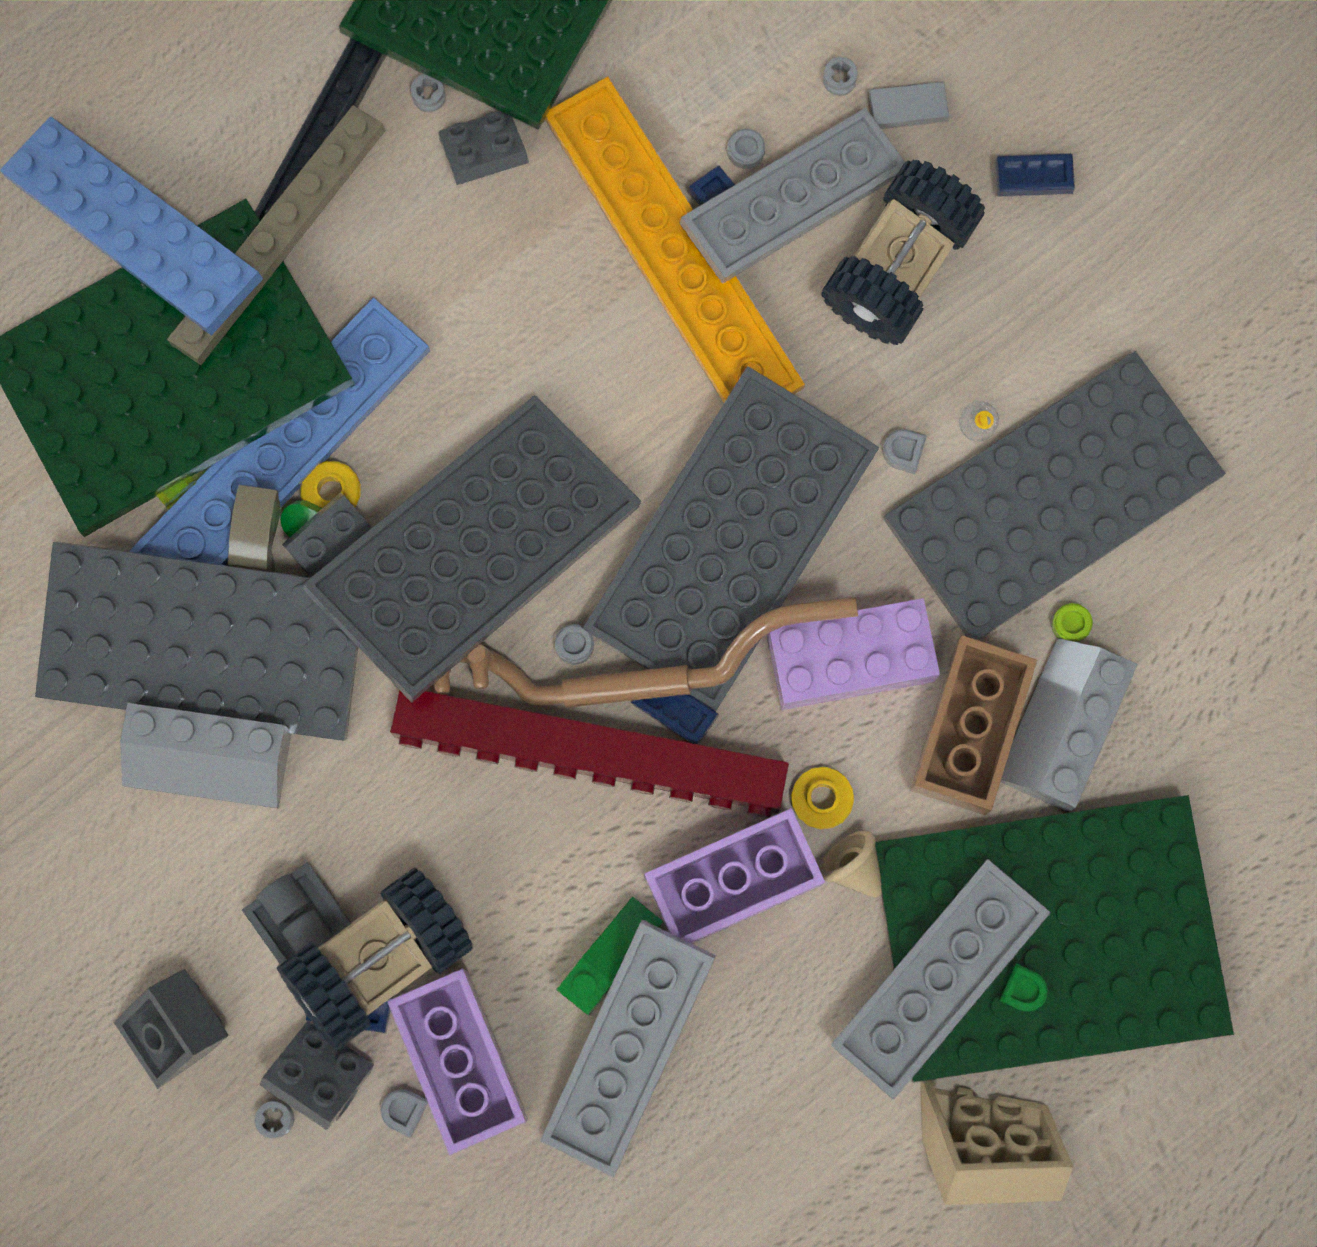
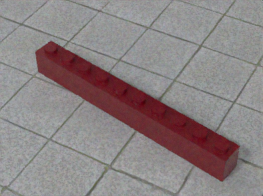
(592, 751)

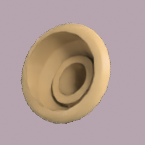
(854, 864)

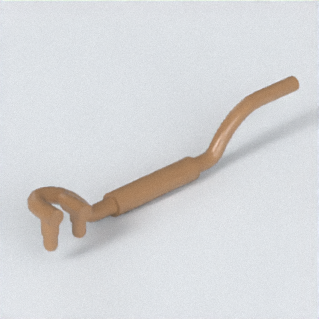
(649, 682)

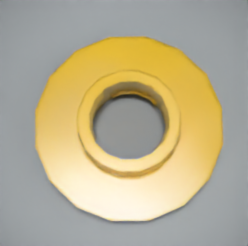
(327, 472)
(803, 803)

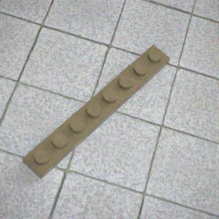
(291, 218)

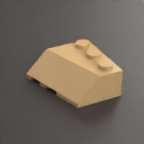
(992, 1148)

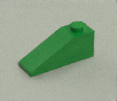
(598, 967)

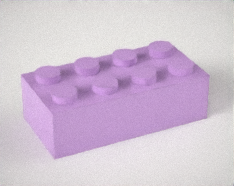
(854, 655)
(735, 878)
(457, 1061)

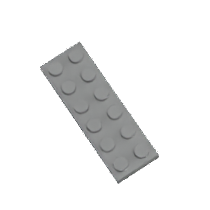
(793, 195)
(940, 979)
(628, 1048)

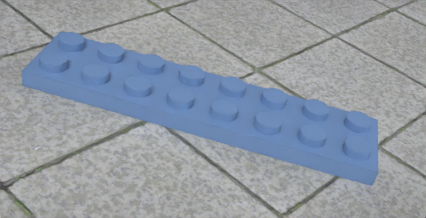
(132, 225)

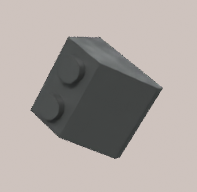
(171, 1027)

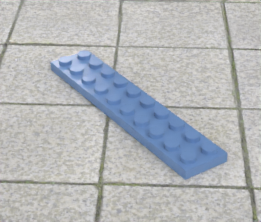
(378, 357)

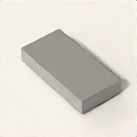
(909, 105)

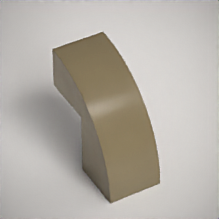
(253, 528)

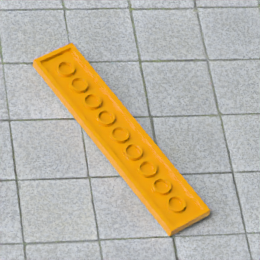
(646, 214)

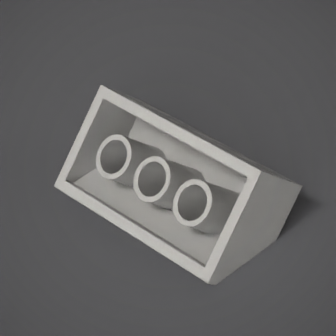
(1067, 723)
(204, 755)

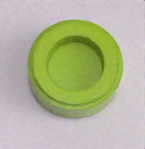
(1072, 622)

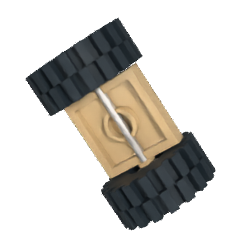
(903, 251)
(375, 957)

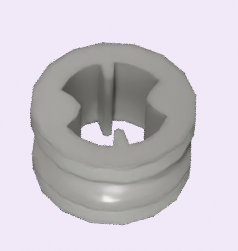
(839, 64)
(438, 97)
(261, 1119)

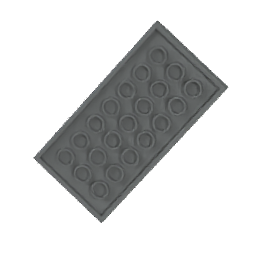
(1053, 497)
(731, 531)
(471, 547)
(192, 640)

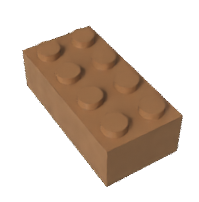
(973, 725)

